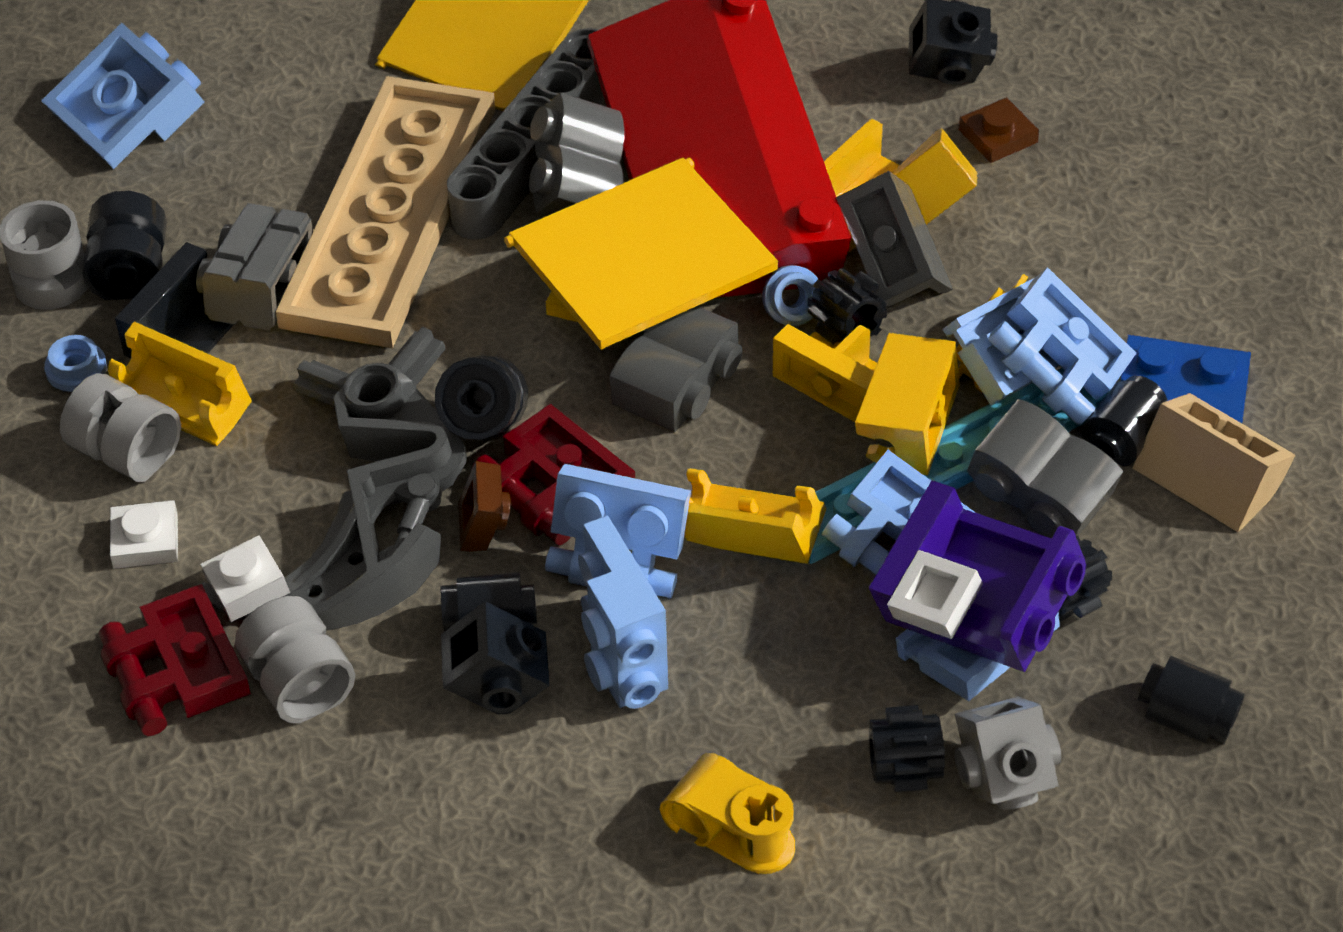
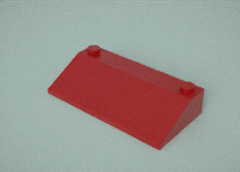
(720, 91)

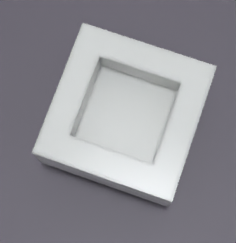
(143, 534)
(245, 578)
(935, 594)

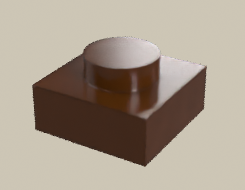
(998, 130)
(482, 507)

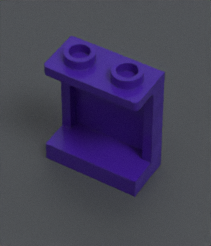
(1020, 573)

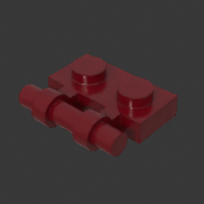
(539, 451)
(193, 651)

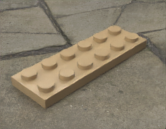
(384, 214)

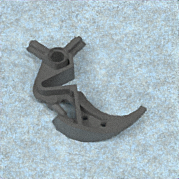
(416, 460)

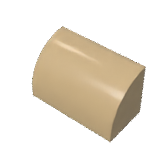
(1212, 460)

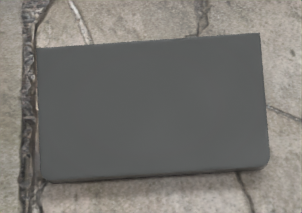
(893, 238)

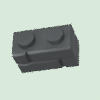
(253, 265)

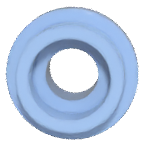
(774, 287)
(72, 351)

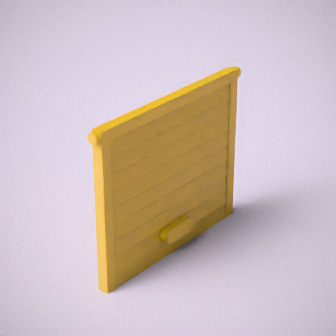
(479, 42)
(642, 252)

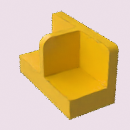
(825, 371)

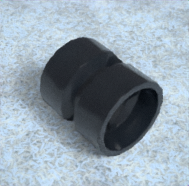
(123, 244)
(481, 397)

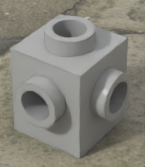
(1007, 752)

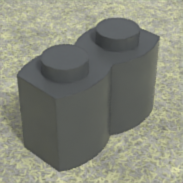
(575, 151)
(675, 366)
(1043, 470)

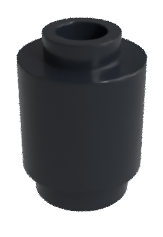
(1124, 419)
(497, 589)
(1191, 700)

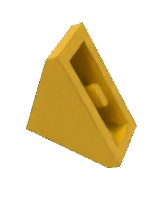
(937, 175)

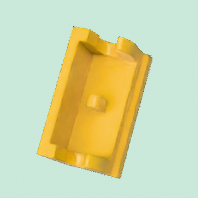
(193, 383)
(910, 398)
(753, 519)

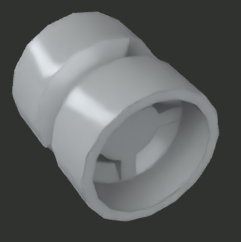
(44, 254)
(120, 426)
(294, 659)

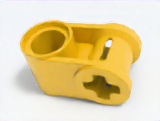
(731, 809)

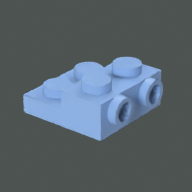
(124, 95)
(621, 620)

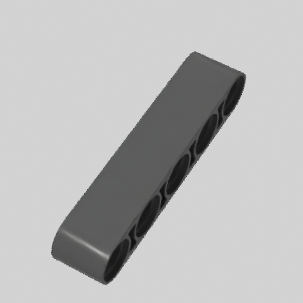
(498, 168)

